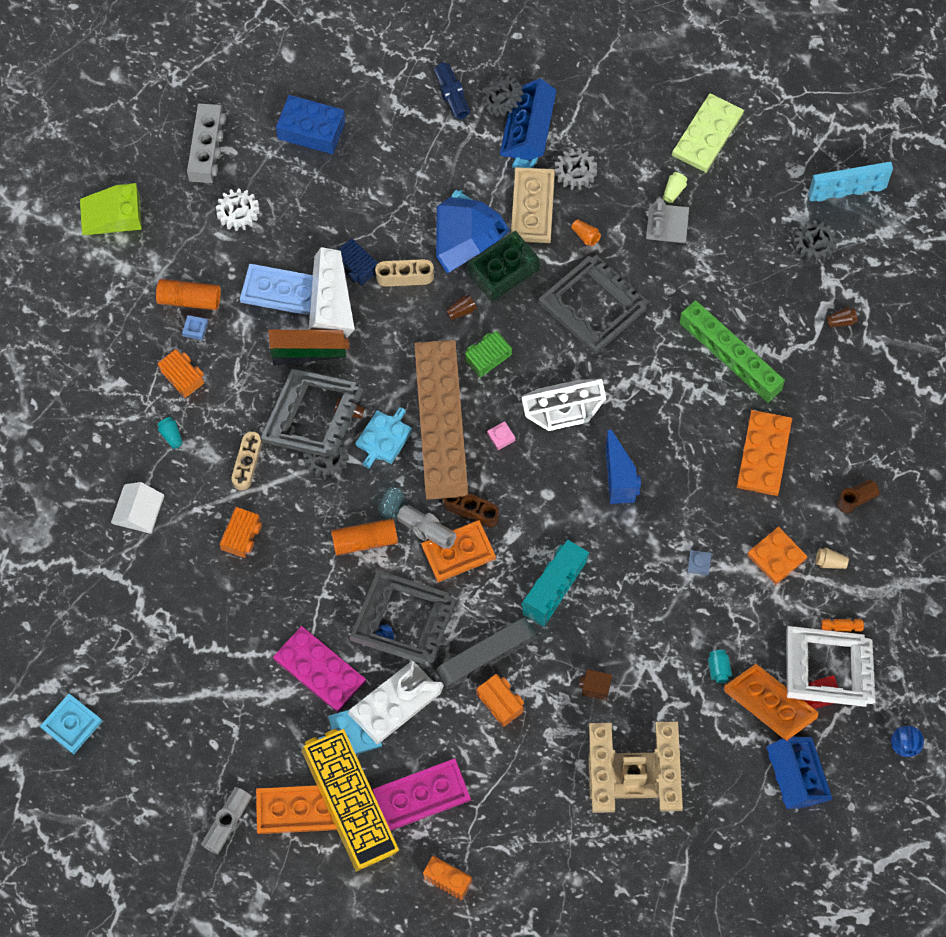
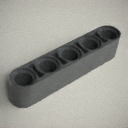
(486, 653)

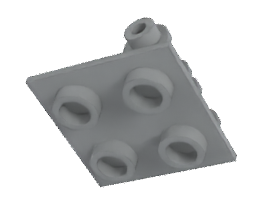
(667, 222)

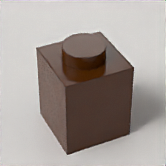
(595, 684)

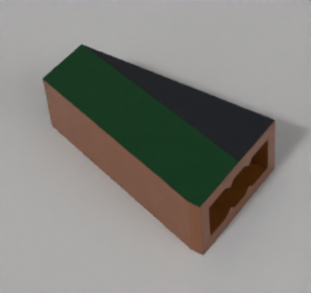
(306, 345)

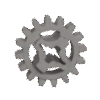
(576, 162)

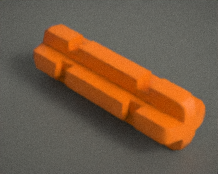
(842, 625)

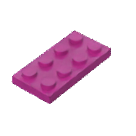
(319, 669)
(422, 794)

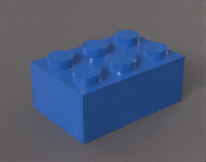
(310, 124)

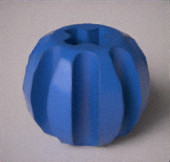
(907, 741)

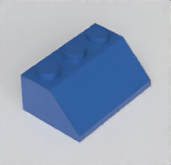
(799, 772)

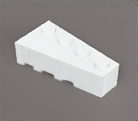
(329, 296)

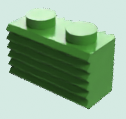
(487, 353)

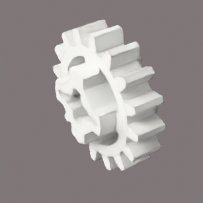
(237, 209)

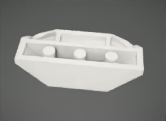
(564, 403)

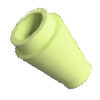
(674, 187)

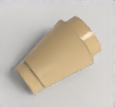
(830, 559)

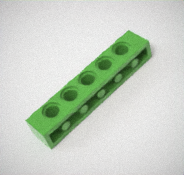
(731, 351)

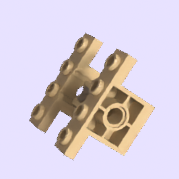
(657, 771)

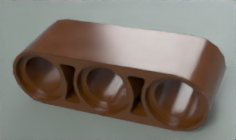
(482, 508)

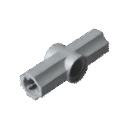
(426, 526)
(219, 833)

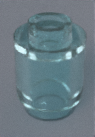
(391, 503)

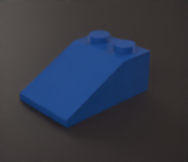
(622, 476)

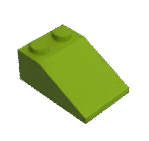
(111, 210)

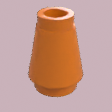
(586, 232)

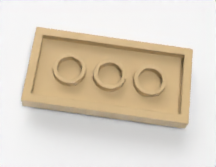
(533, 204)

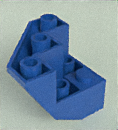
(465, 230)

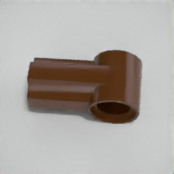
(858, 495)

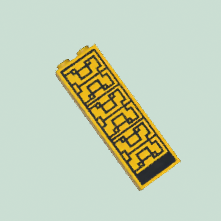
(349, 799)

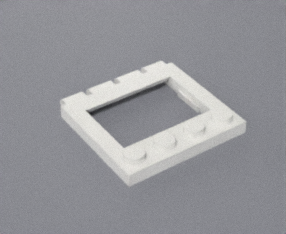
(861, 667)

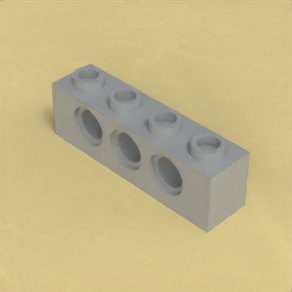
(206, 115)

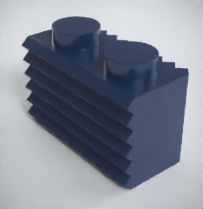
(357, 262)

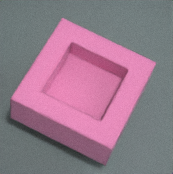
(501, 436)

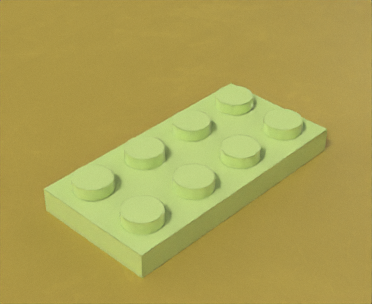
(708, 132)

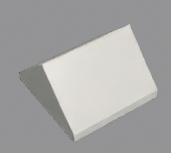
(138, 507)

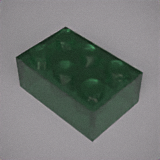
(503, 266)

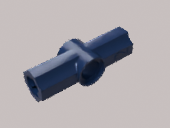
(451, 91)

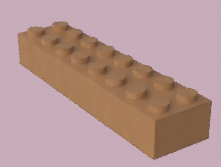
(441, 420)

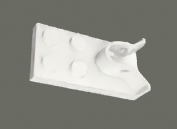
(395, 702)

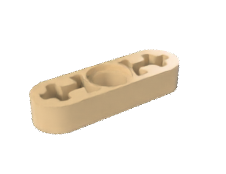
(237, 472)

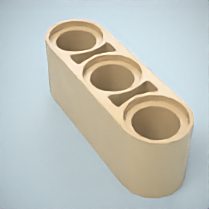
(414, 276)

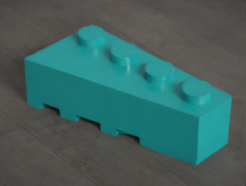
(554, 582)

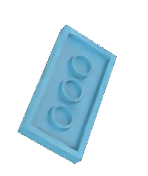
(850, 181)

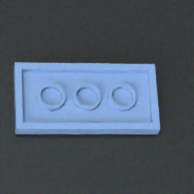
(277, 289)

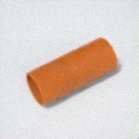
(190, 295)
(364, 536)

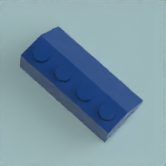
(529, 122)

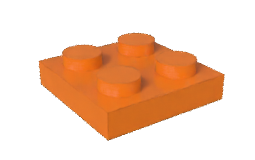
(777, 555)

